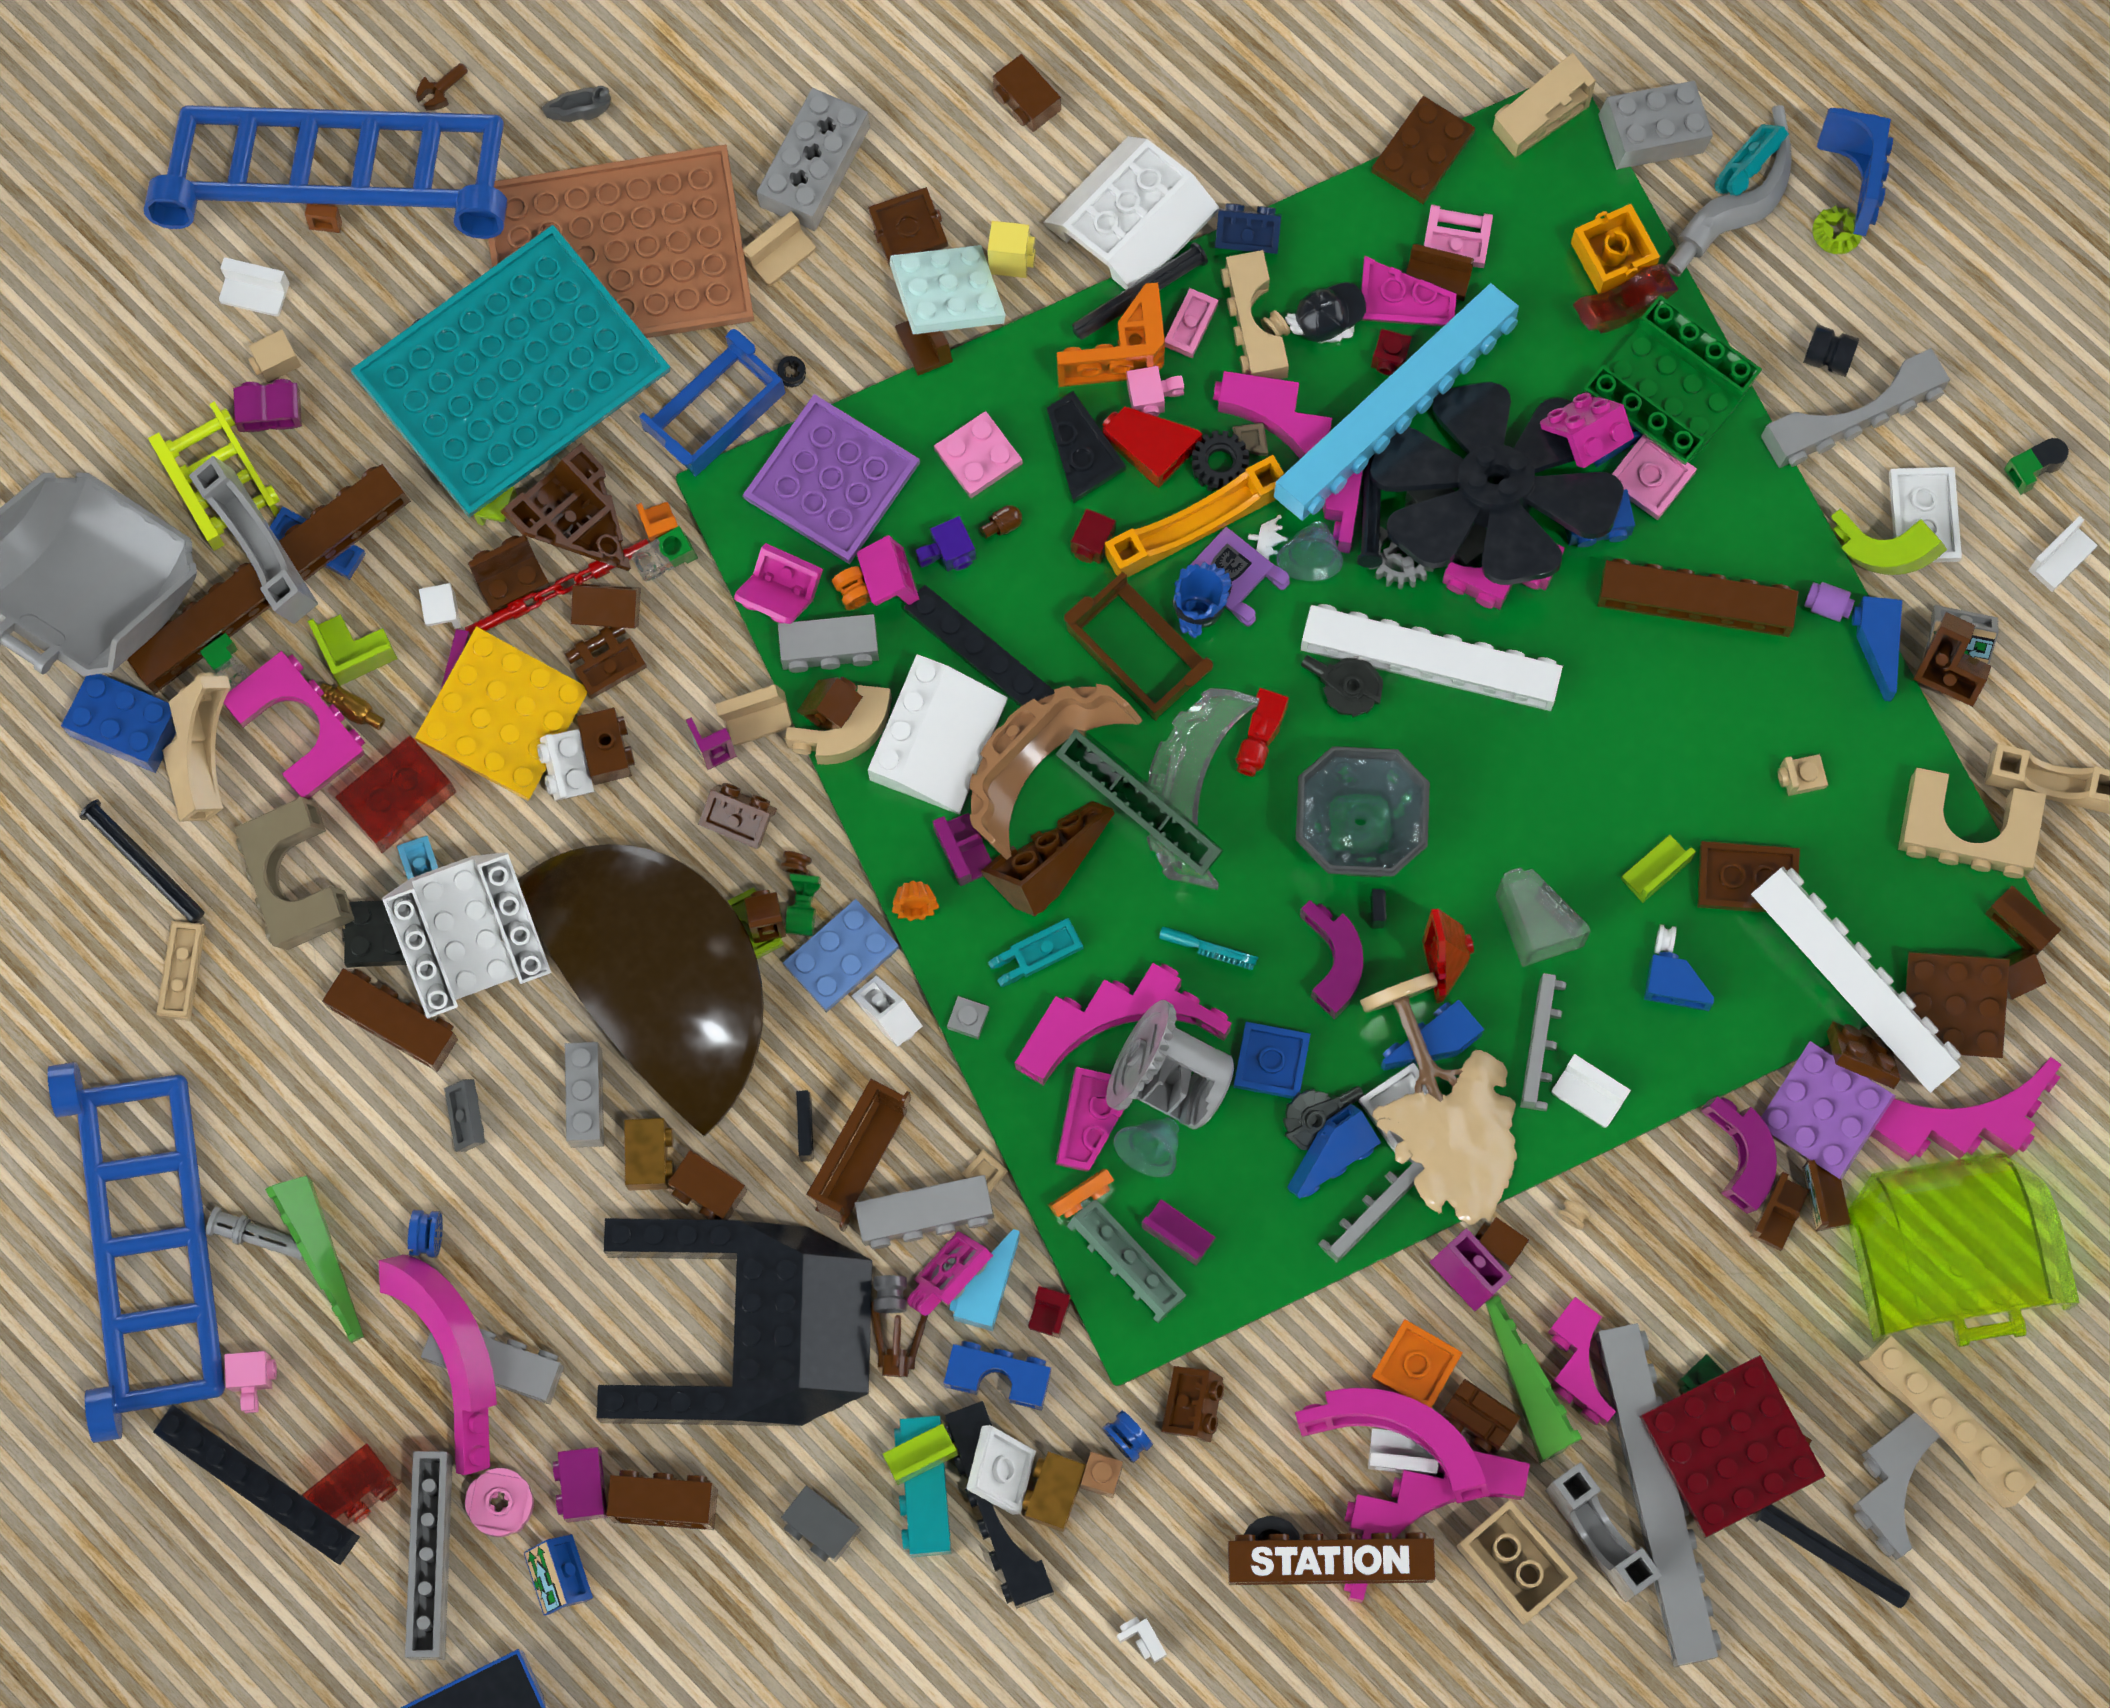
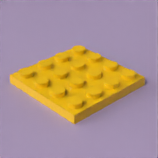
(498, 710)

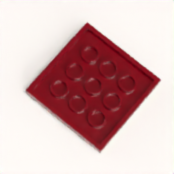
(1732, 1446)

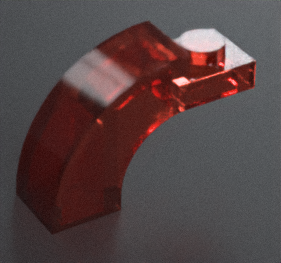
(1627, 301)

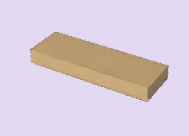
(181, 970)

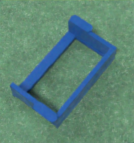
(738, 349)

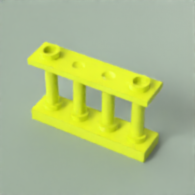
(169, 450)

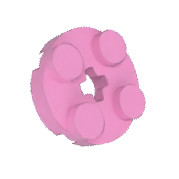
(512, 1517)

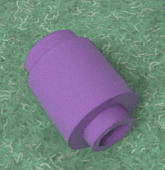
(1829, 601)

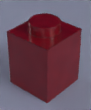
(1091, 536)

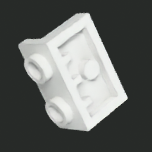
(565, 765)

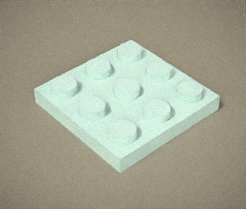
(947, 289)

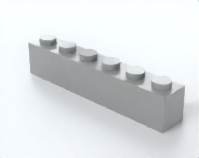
(429, 1555)

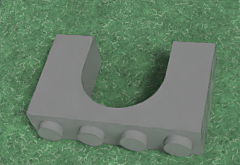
(1578, 1502)

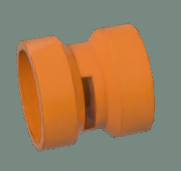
(852, 588)

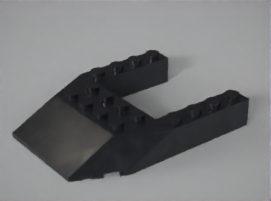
(796, 1324)

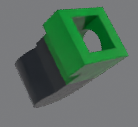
(2042, 458)

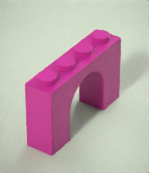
(280, 682)

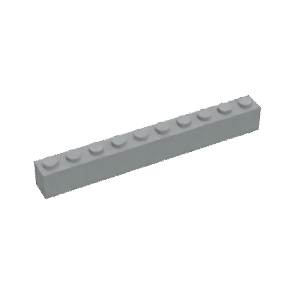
(1657, 1498)

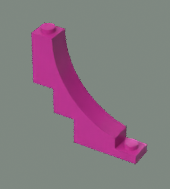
(1274, 404)

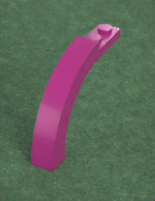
(462, 1348)

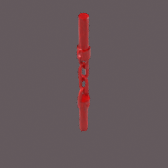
(519, 608)

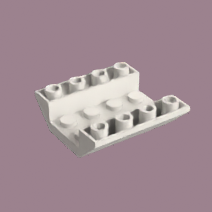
(1134, 211)
(465, 930)

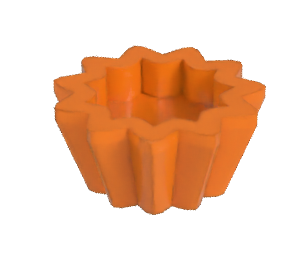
(914, 901)

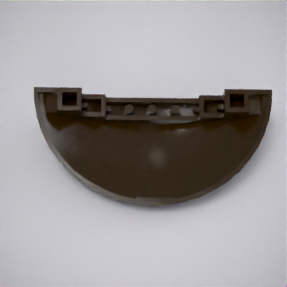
(656, 969)

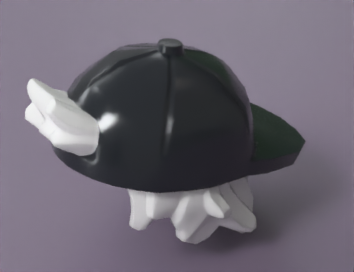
(1328, 313)

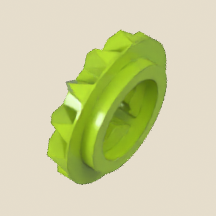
(1824, 233)

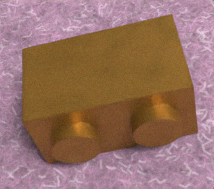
(647, 1154)
(1054, 1491)

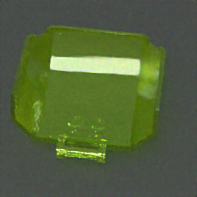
(1959, 1247)

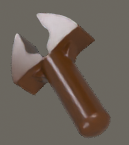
(439, 88)

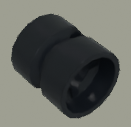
(1831, 350)

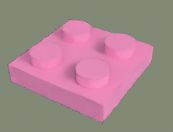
(978, 454)
(1652, 477)

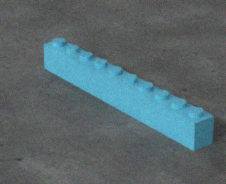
(1396, 402)

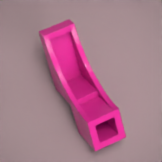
(1474, 583)
(1574, 1382)

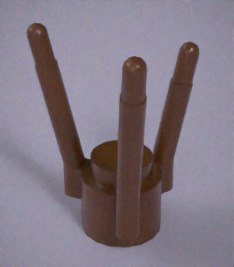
(896, 1361)

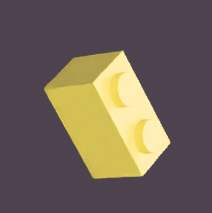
(1010, 249)

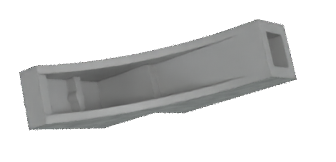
(1893, 1461)

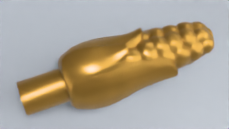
(351, 706)

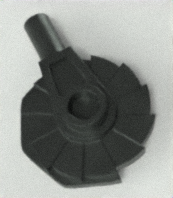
(1350, 684)
(1311, 1110)

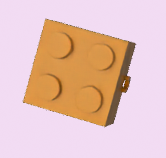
(1614, 248)

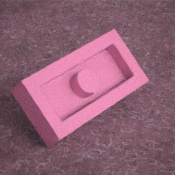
(1191, 323)

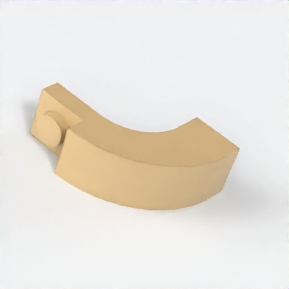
(853, 738)

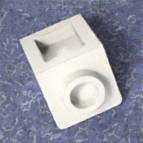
(1148, 1644)

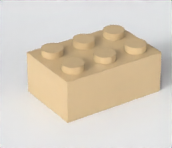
(1516, 1562)

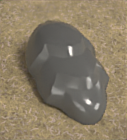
(578, 104)

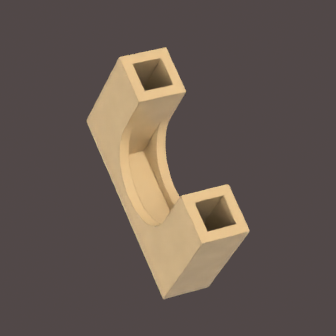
(1927, 834)

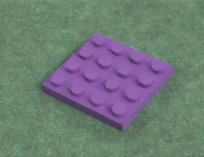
(831, 479)

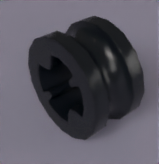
(801, 371)

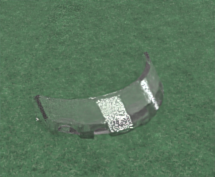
(1183, 762)

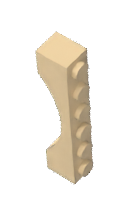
(1971, 1442)

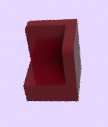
(1049, 1312)

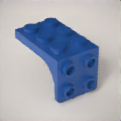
(1867, 144)

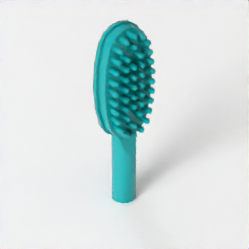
(1208, 949)

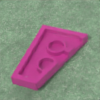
(1402, 298)
(1086, 1120)

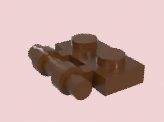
(608, 668)

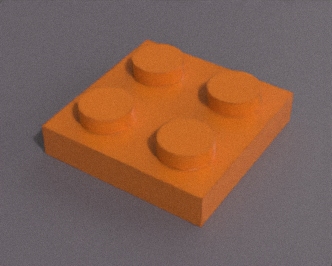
(1416, 1364)

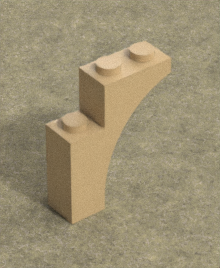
(192, 752)

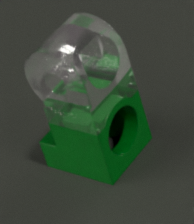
(664, 554)
(220, 658)

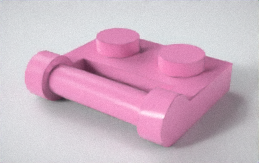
(1459, 241)

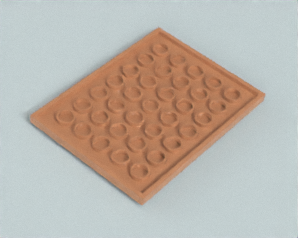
(650, 231)

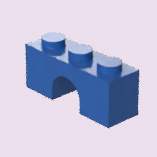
(970, 1365)

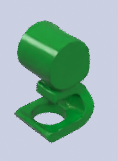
(801, 916)

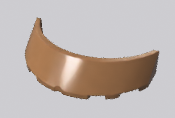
(1026, 741)

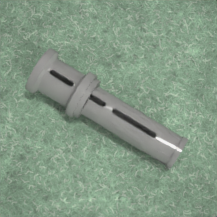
(243, 1225)

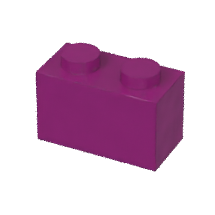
(1470, 1269)
(581, 1485)

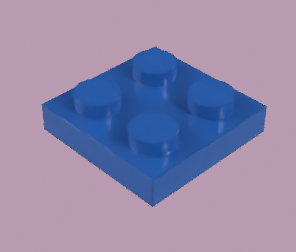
(1271, 1060)

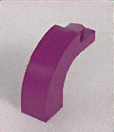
(1342, 981)
(1755, 1151)

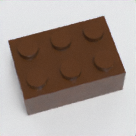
(662, 1500)

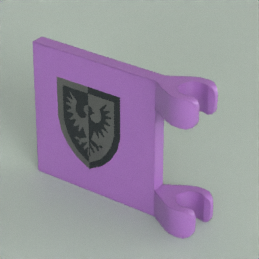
(1245, 568)

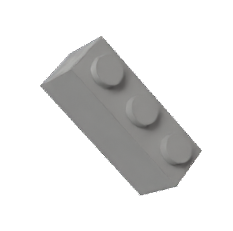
(828, 643)
(584, 1095)

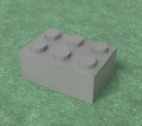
(1655, 125)

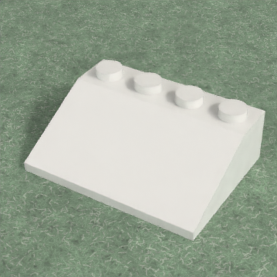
(936, 735)

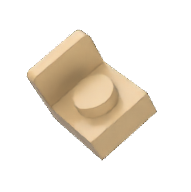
(1802, 774)

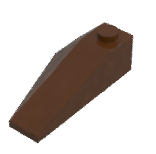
(1044, 866)

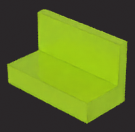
(1657, 868)
(920, 1454)

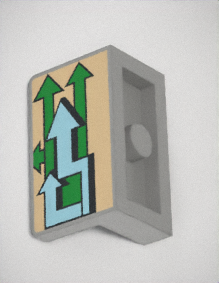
(1984, 634)

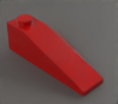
(1446, 951)

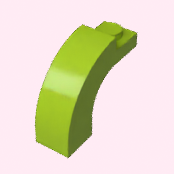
(1889, 557)

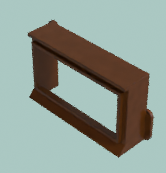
(1089, 608)
(862, 1154)

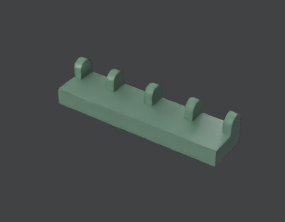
(1127, 1259)

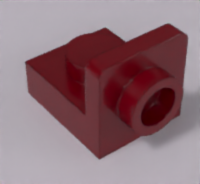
(1390, 352)

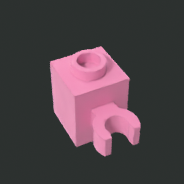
(1148, 390)
(247, 1374)

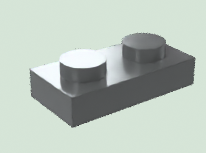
(464, 1115)

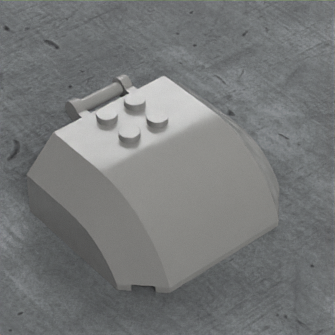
(86, 574)

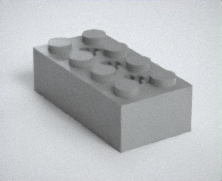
(830, 156)

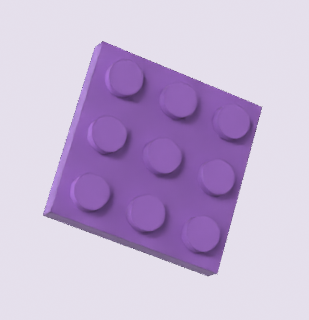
(1826, 1110)

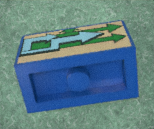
(557, 1574)

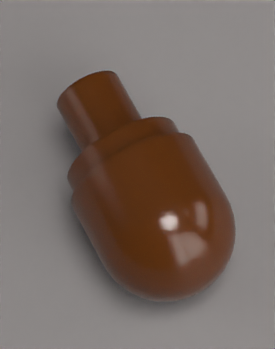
(1002, 521)

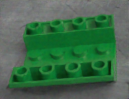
(1675, 380)

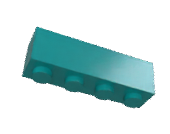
(924, 1499)

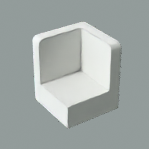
(439, 605)

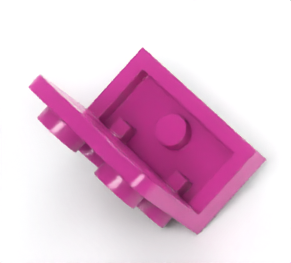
(1591, 426)
(780, 585)

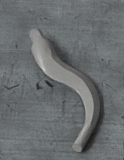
(1734, 211)

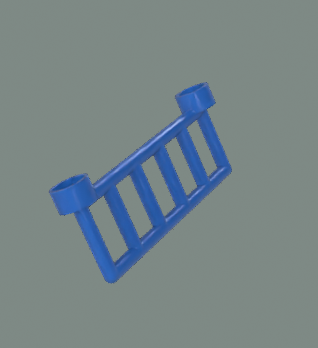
(478, 207)

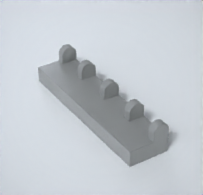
(1538, 1042)
(1373, 1214)

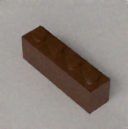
(391, 1019)

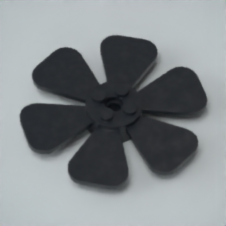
(1493, 487)

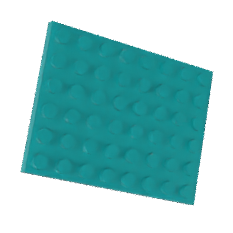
(510, 370)

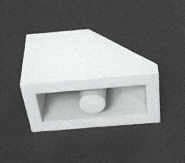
(887, 1011)

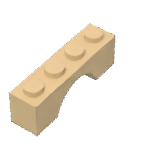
(1247, 281)
(2079, 787)

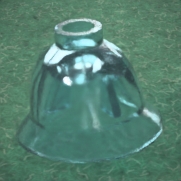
(1311, 554)
(1149, 1146)

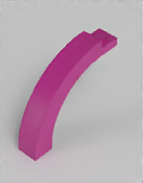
(1408, 1418)

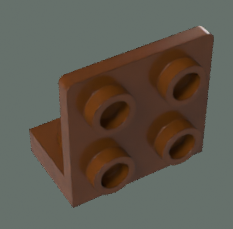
(508, 572)

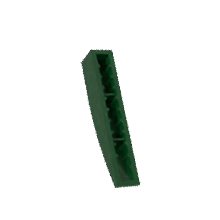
(1139, 800)

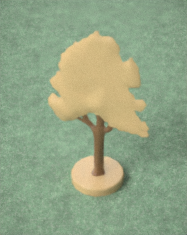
(1457, 1136)

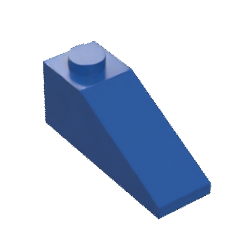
(1879, 637)

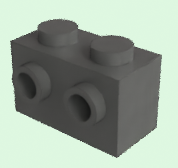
(820, 1524)

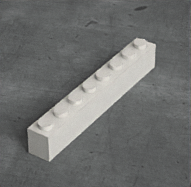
(1432, 657)
(1857, 979)

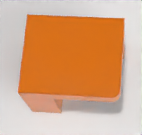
(657, 520)

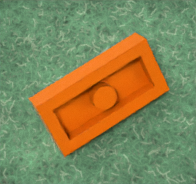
(1070, 1202)

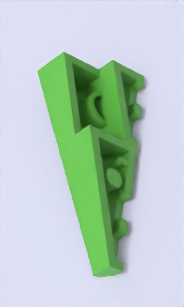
(306, 1222)
(1542, 1412)

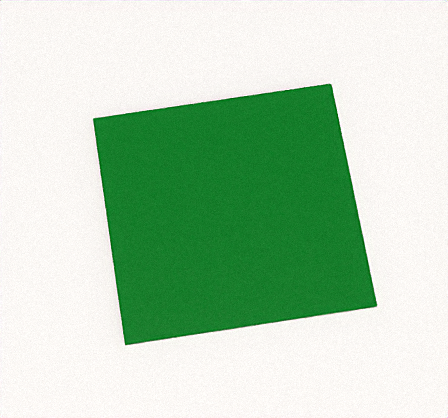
(1646, 740)

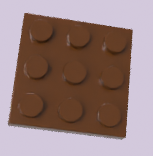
(1962, 999)

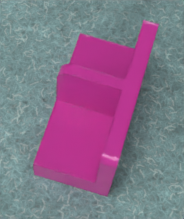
(887, 572)

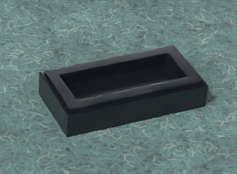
(805, 1126)

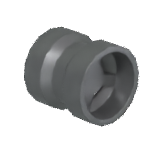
(890, 1294)

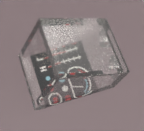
(1538, 917)

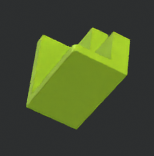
(348, 657)

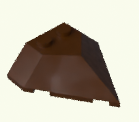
(572, 510)

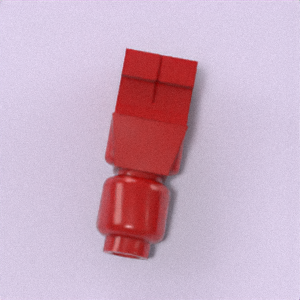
(1263, 729)

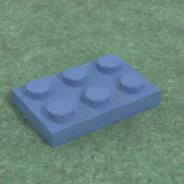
(841, 955)

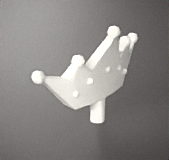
(1268, 538)

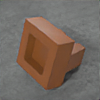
(323, 217)

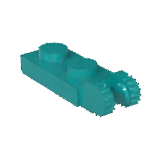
(1749, 159)
(1038, 951)

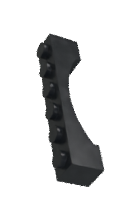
(1024, 1578)

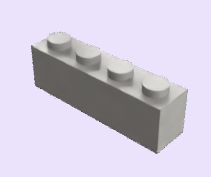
(924, 1211)
(512, 1367)

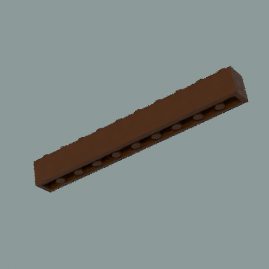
(239, 599)

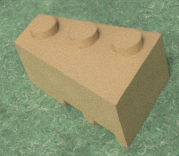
(1545, 106)

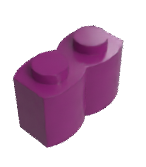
(267, 406)

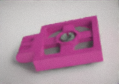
(948, 1273)

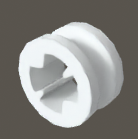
(1665, 939)

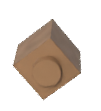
(1101, 1475)

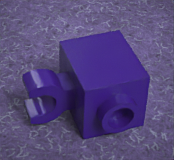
(950, 544)

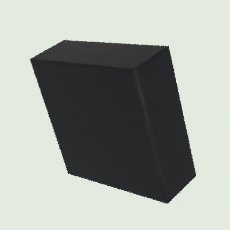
(1378, 908)

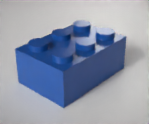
(120, 721)

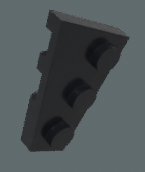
(1082, 447)

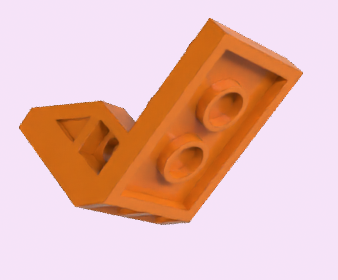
(1139, 346)

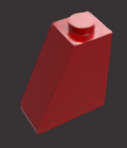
(1150, 442)

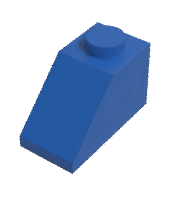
(1676, 983)

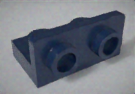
(1248, 229)

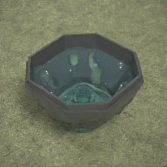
(1366, 786)

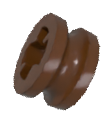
(795, 863)

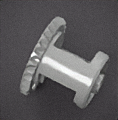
(1158, 1069)

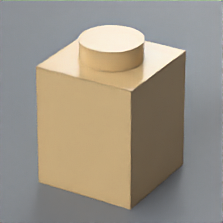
(273, 356)

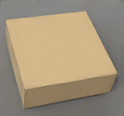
(986, 1165)

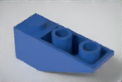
(1444, 1036)
(1339, 1143)

